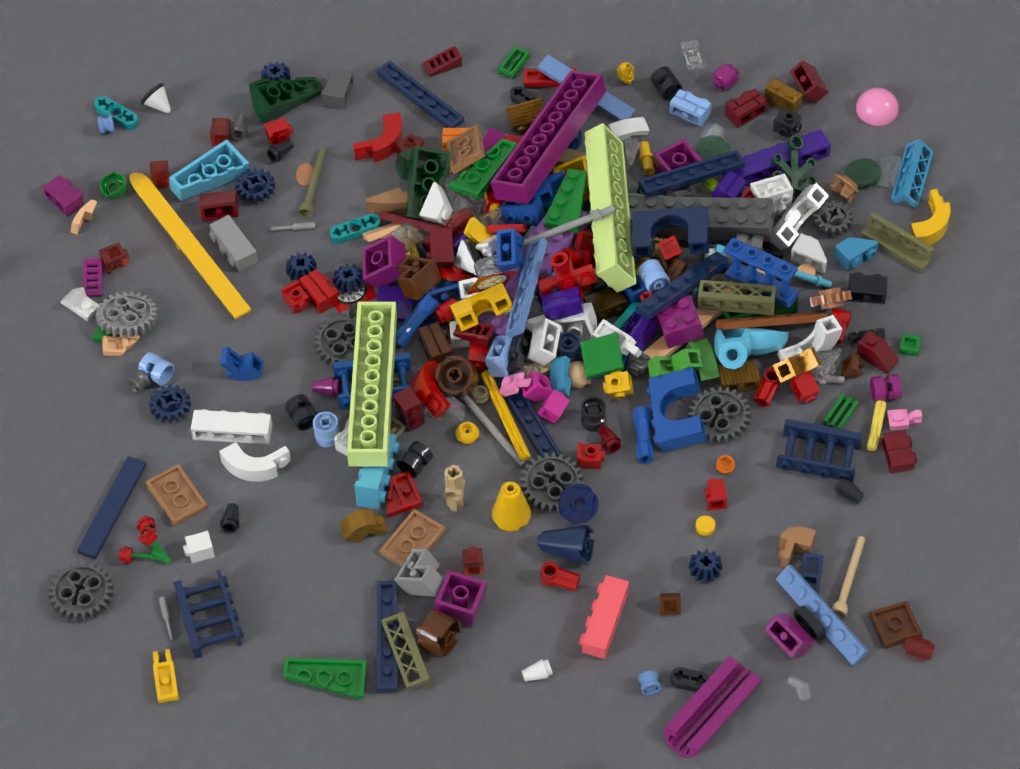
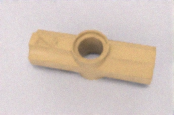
(454, 488)

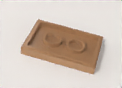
(466, 149)
(176, 495)
(414, 533)

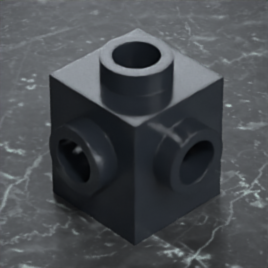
(787, 123)

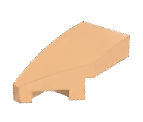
(84, 213)
(118, 346)

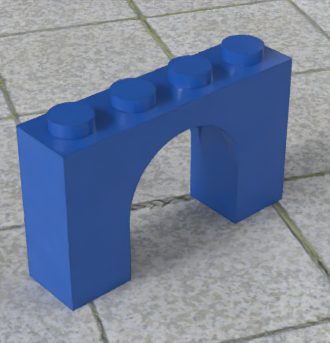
(665, 390)

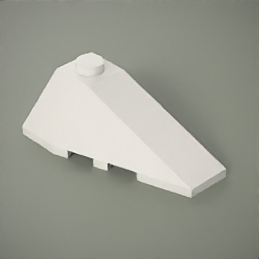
(580, 324)

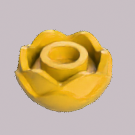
(625, 72)
(467, 438)

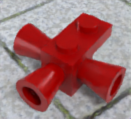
(583, 252)
(567, 275)

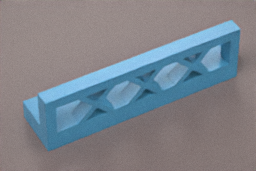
(910, 169)

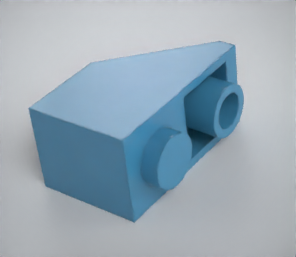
(854, 252)

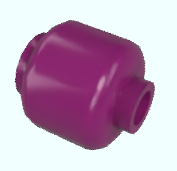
(725, 76)

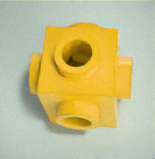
(618, 385)

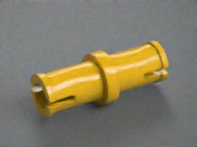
(646, 159)

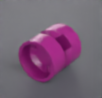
(879, 389)

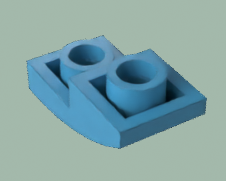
(559, 375)

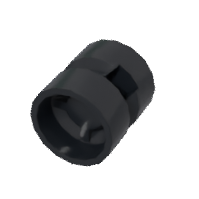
(665, 82)
(301, 411)
(593, 413)
(414, 460)

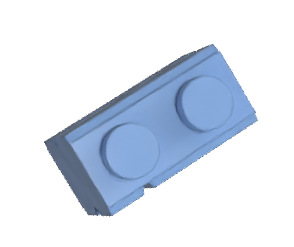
(690, 107)
(498, 356)

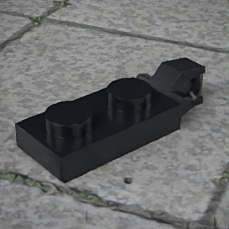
(520, 350)

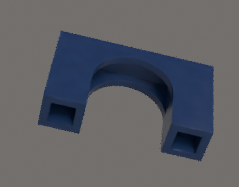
(648, 223)

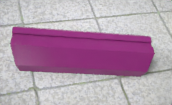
(710, 708)

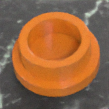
(725, 464)

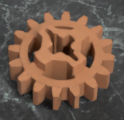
(830, 298)

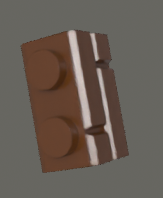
(435, 343)

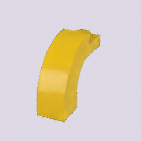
(935, 227)

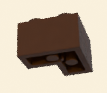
(417, 276)

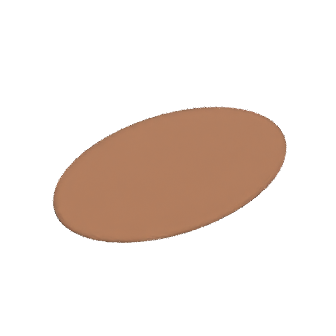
(304, 174)

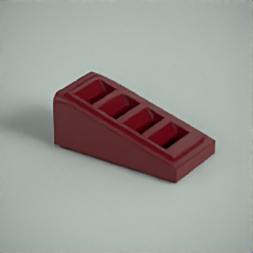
(441, 58)
(482, 340)

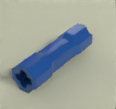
(424, 308)
(644, 447)

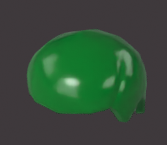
(113, 185)

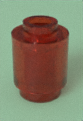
(459, 220)
(919, 647)

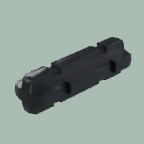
(853, 337)

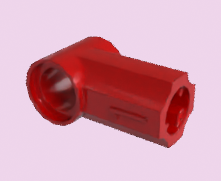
(843, 318)
(767, 388)
(560, 577)

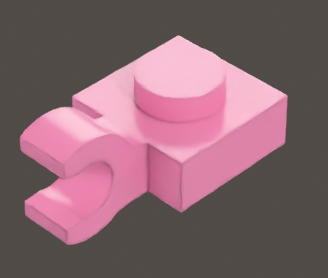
(512, 383)
(900, 419)

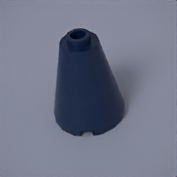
(568, 543)

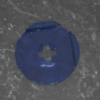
(586, 496)

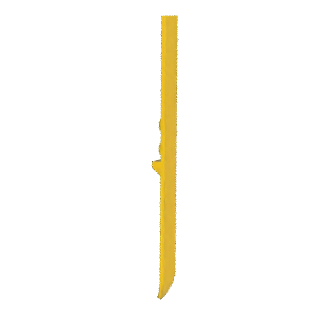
(189, 245)

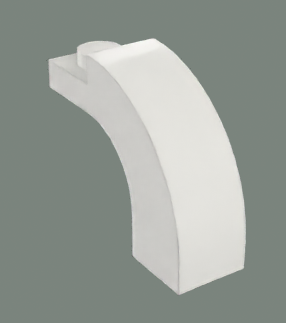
(823, 337)
(253, 468)

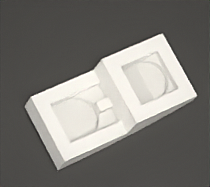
(628, 127)

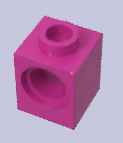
(538, 388)
(553, 406)

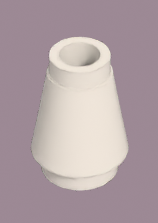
(537, 671)

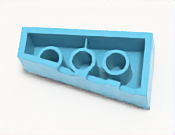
(209, 171)

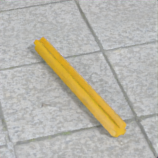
(505, 416)

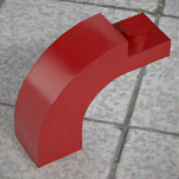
(383, 145)
(426, 389)

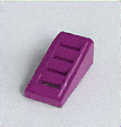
(92, 266)

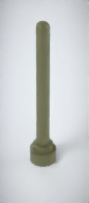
(306, 208)

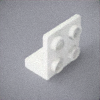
(776, 188)

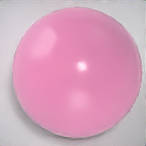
(877, 107)

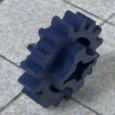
(255, 185)
(169, 402)

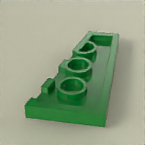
(479, 177)
(568, 200)
(332, 675)

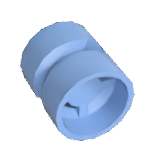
(653, 275)
(156, 368)
(325, 428)

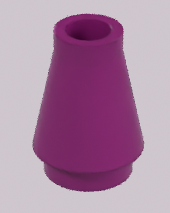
(327, 386)

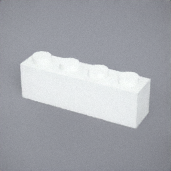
(231, 426)

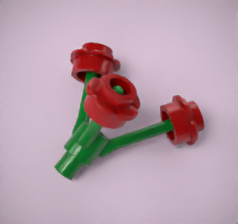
(147, 537)

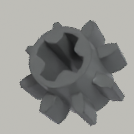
(638, 365)

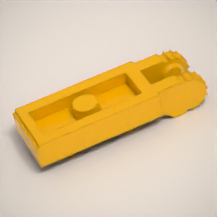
(165, 678)

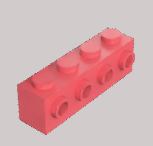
(605, 616)

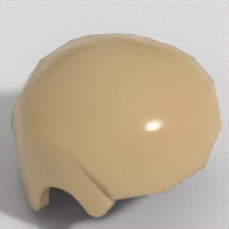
(578, 375)

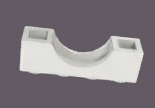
(807, 202)

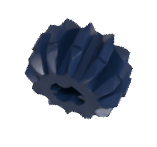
(276, 71)
(300, 266)
(348, 279)
(705, 566)

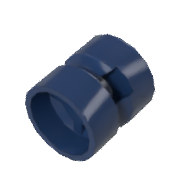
(569, 346)

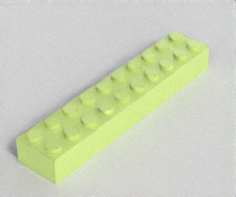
(609, 187)
(372, 384)

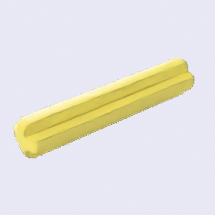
(876, 425)

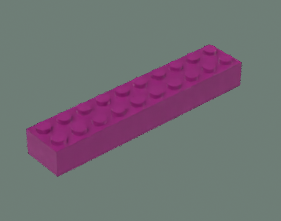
(548, 137)

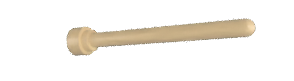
(840, 607)

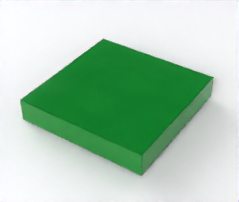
(602, 355)

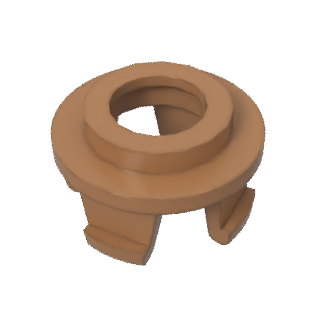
(844, 186)

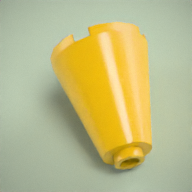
(511, 508)

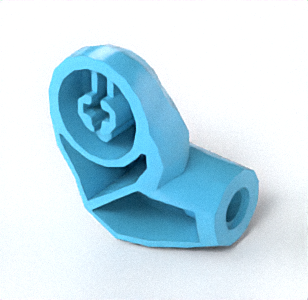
(735, 345)

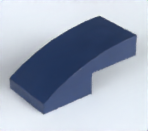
(812, 570)

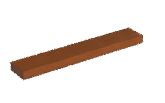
(770, 320)

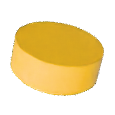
(705, 525)

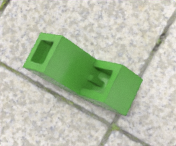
(683, 359)
(709, 367)

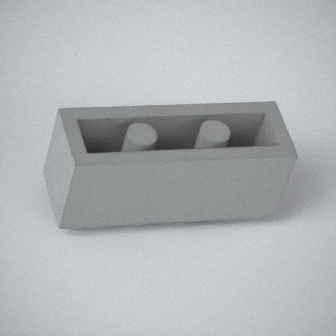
(233, 243)

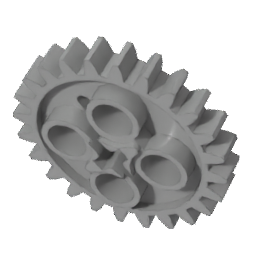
(126, 314)

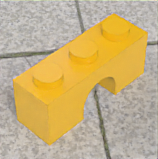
(491, 299)

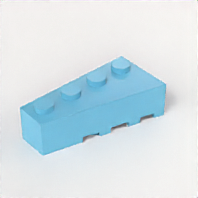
(373, 480)

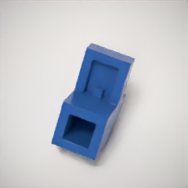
(550, 188)
(243, 367)

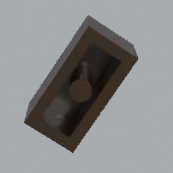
(607, 303)

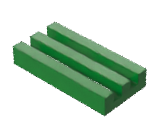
(510, 71)
(848, 401)

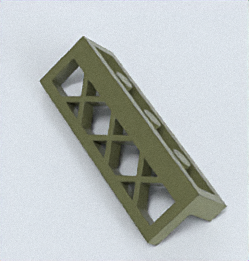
(897, 245)
(736, 300)
(414, 652)

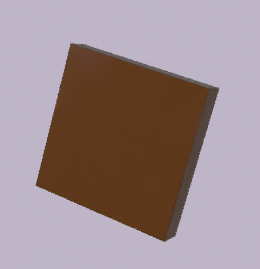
(894, 624)

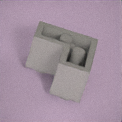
(419, 574)

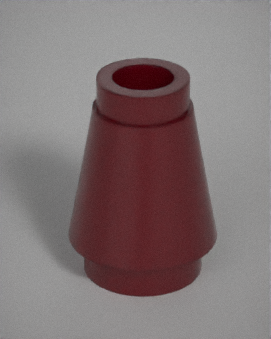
(609, 439)

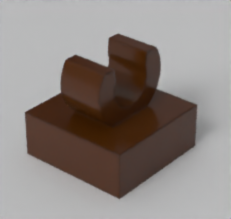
(851, 366)
(670, 604)

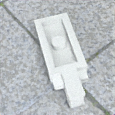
(626, 342)

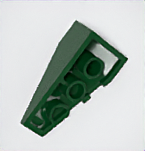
(280, 96)
(425, 167)

